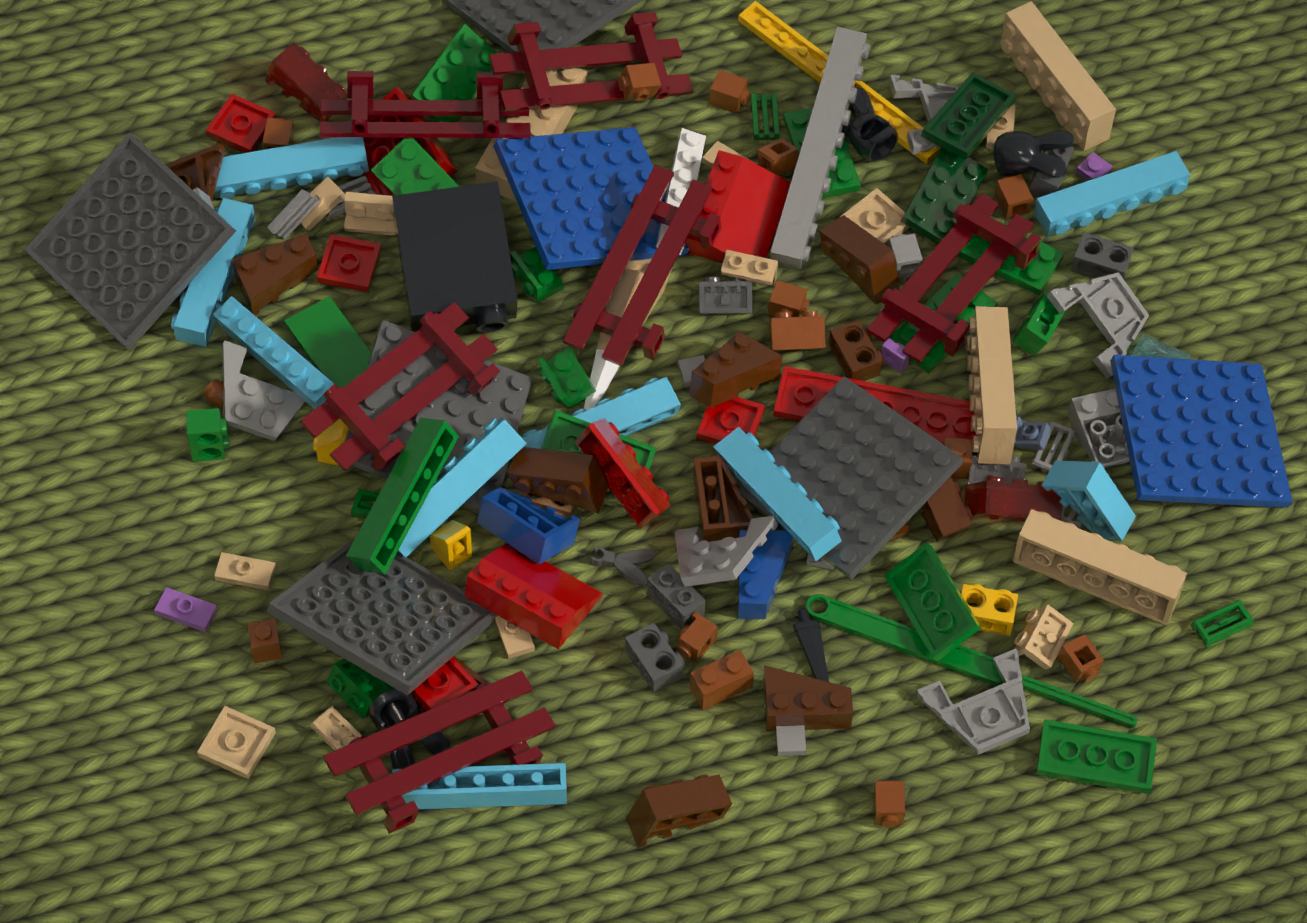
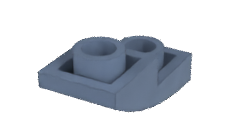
(1031, 434)

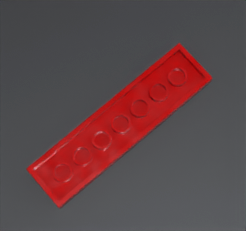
(934, 414)

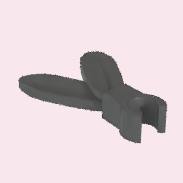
(625, 563)

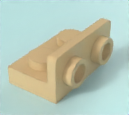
(369, 213)
(750, 267)
(1043, 635)

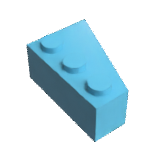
(1092, 496)

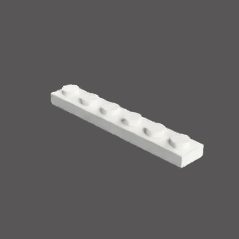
(685, 169)

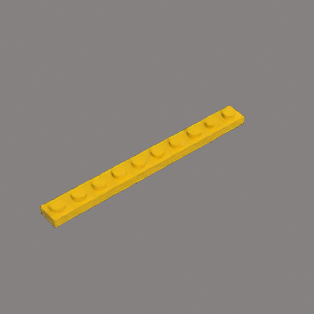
(813, 62)

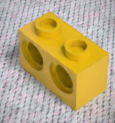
(987, 602)

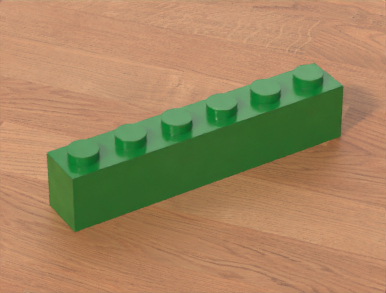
(402, 496)

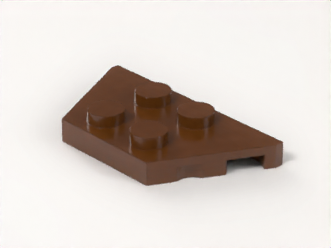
(200, 168)

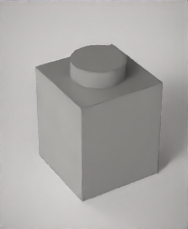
(906, 254)

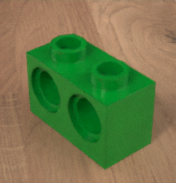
(1038, 325)
(207, 434)

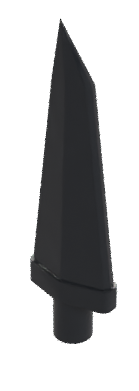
(811, 642)

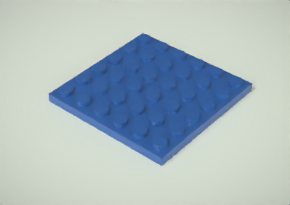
(579, 192)
(1200, 431)

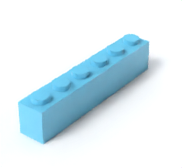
(291, 166)
(1112, 194)
(210, 286)
(273, 352)
(629, 412)
(463, 478)
(778, 493)
(494, 787)

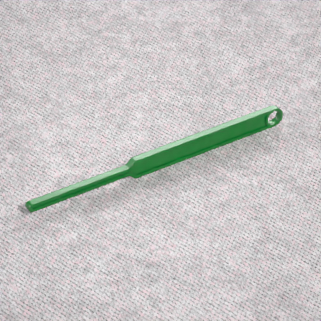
(959, 660)

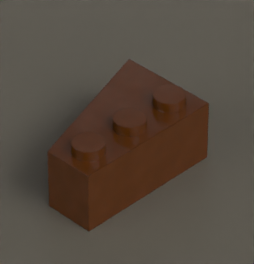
(274, 270)

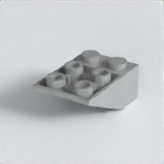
(1100, 427)

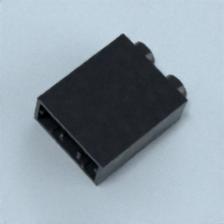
(456, 252)

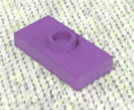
(186, 609)

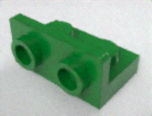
(534, 276)
(567, 378)
(356, 686)

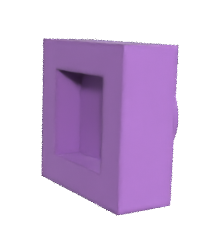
(1093, 167)
(893, 355)

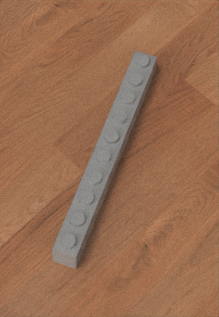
(819, 148)

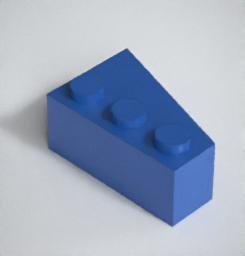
(525, 526)
(762, 575)

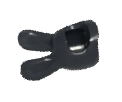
(869, 133)
(1022, 152)
(397, 707)

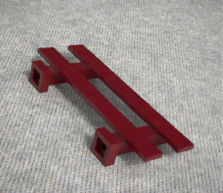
(535, 62)
(361, 89)
(681, 223)
(940, 323)
(373, 434)
(388, 788)

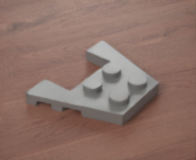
(932, 100)
(1111, 308)
(254, 403)
(718, 560)
(987, 717)

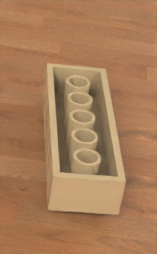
(1057, 76)
(541, 123)
(991, 385)
(1099, 566)

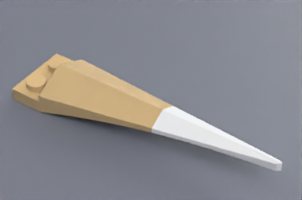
(603, 370)

